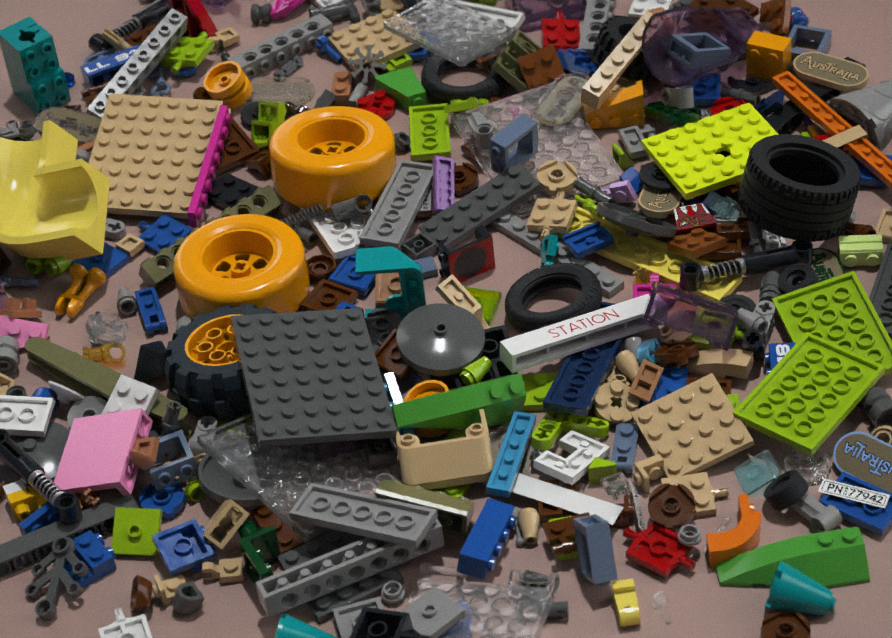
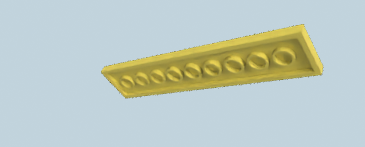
(652, 255)

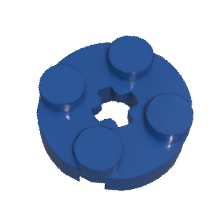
(173, 504)

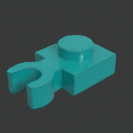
(550, 248)

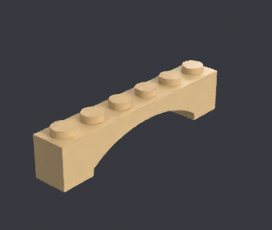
(603, 80)

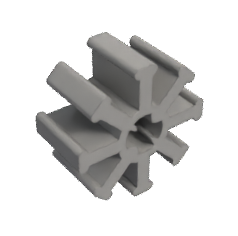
(361, 63)

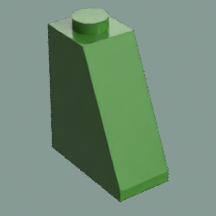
(403, 87)

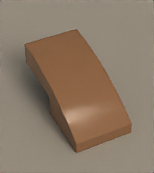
(645, 381)

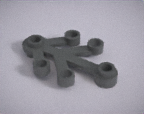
(25, 130)
(63, 549)

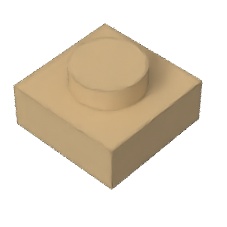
(130, 245)

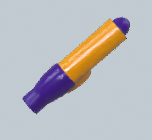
(810, 126)

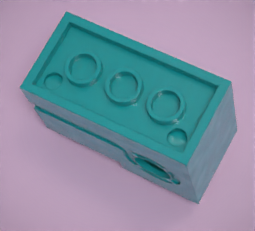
(33, 65)

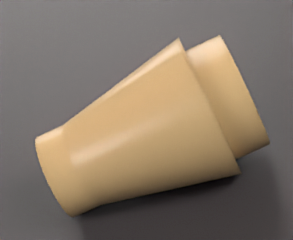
(627, 364)
(528, 521)

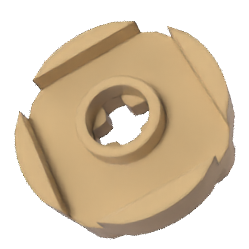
(565, 171)
(615, 391)

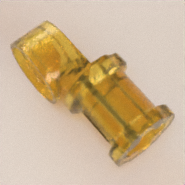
(103, 353)

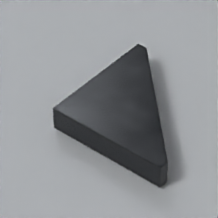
(751, 85)

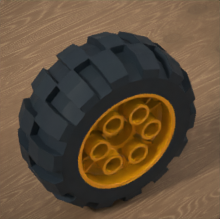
(205, 364)

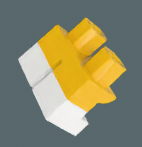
(21, 501)

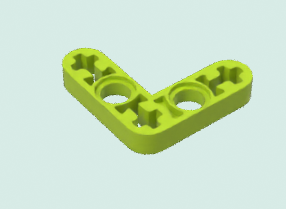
(557, 422)

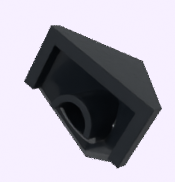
(150, 361)

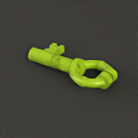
(587, 203)

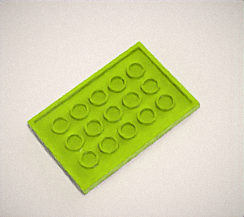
(838, 313)
(809, 393)

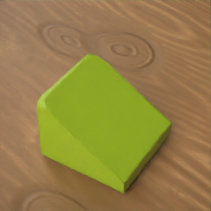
(621, 158)
(599, 469)

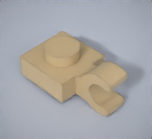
(225, 38)
(228, 570)

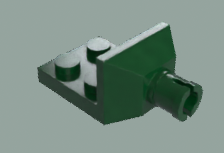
(258, 550)

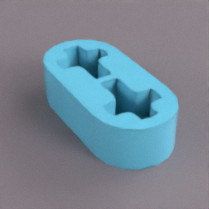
(647, 349)

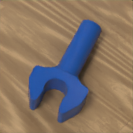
(324, 47)

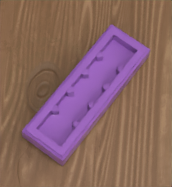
(443, 183)

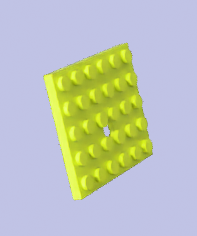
(689, 151)

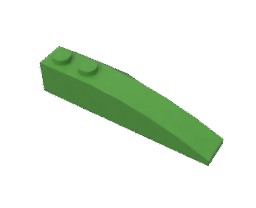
(461, 406)
(827, 557)

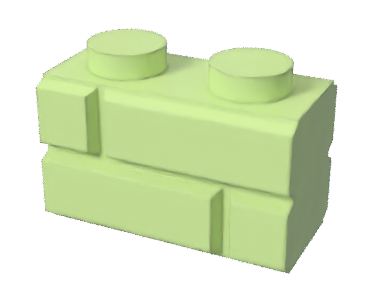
(860, 250)

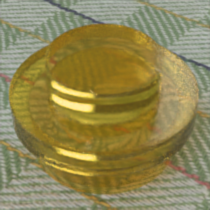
(641, 275)

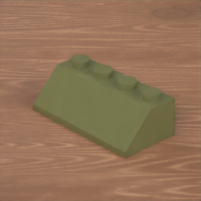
(452, 512)

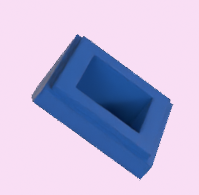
(633, 176)

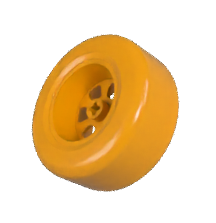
(331, 156)
(241, 263)

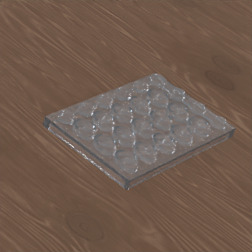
(449, 30)

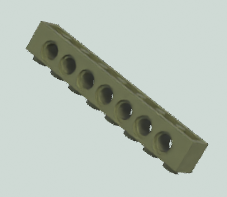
(155, 276)

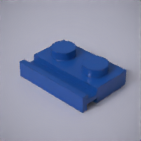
(588, 240)

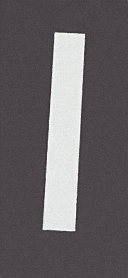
(564, 498)

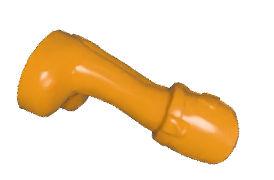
(71, 303)

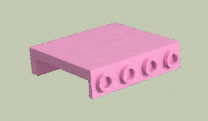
(99, 452)

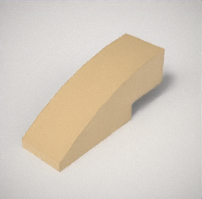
(721, 363)

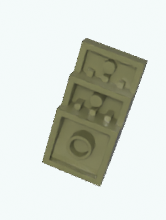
(507, 62)

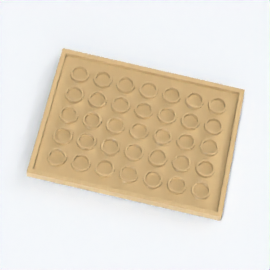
(152, 152)

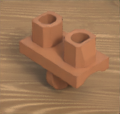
(28, 310)

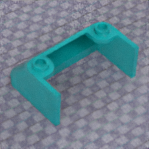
(391, 260)

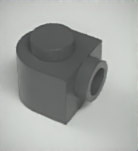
(187, 598)

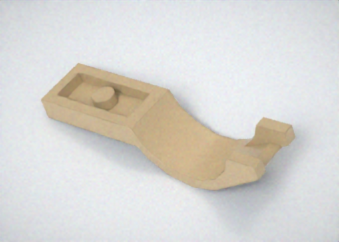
(455, 293)

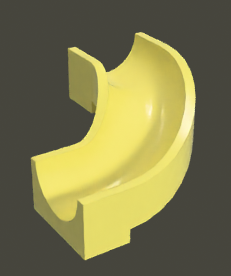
(50, 198)

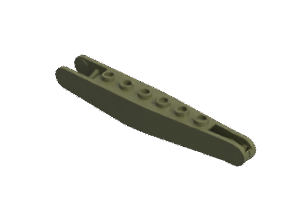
(91, 378)

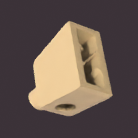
(225, 523)

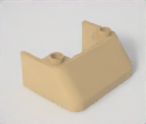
(446, 461)

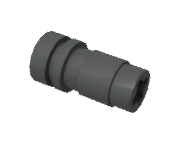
(331, 12)
(769, 286)

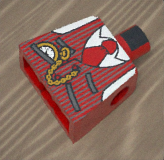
(693, 216)

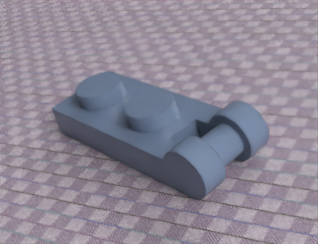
(625, 447)

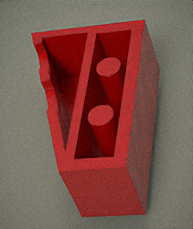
(197, 16)

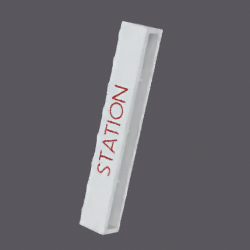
(573, 335)

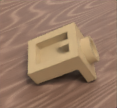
(648, 470)
(166, 588)

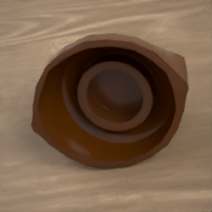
(321, 267)
(140, 593)

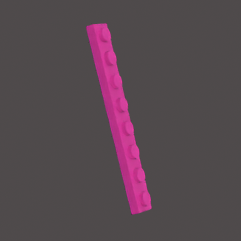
(208, 168)

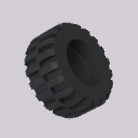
(610, 36)

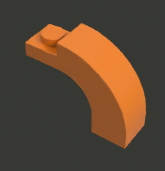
(739, 539)

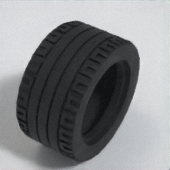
(799, 187)

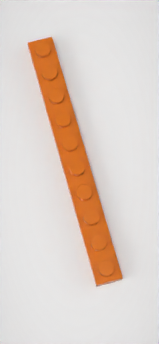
(834, 124)

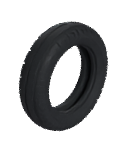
(444, 93)
(549, 278)

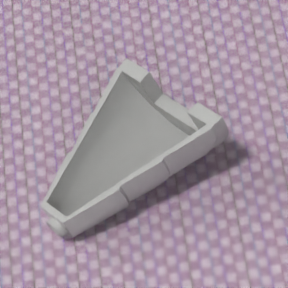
(869, 108)

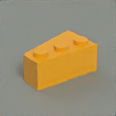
(620, 109)

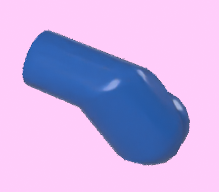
(184, 72)

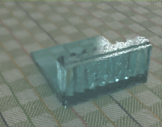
(723, 206)
(758, 471)

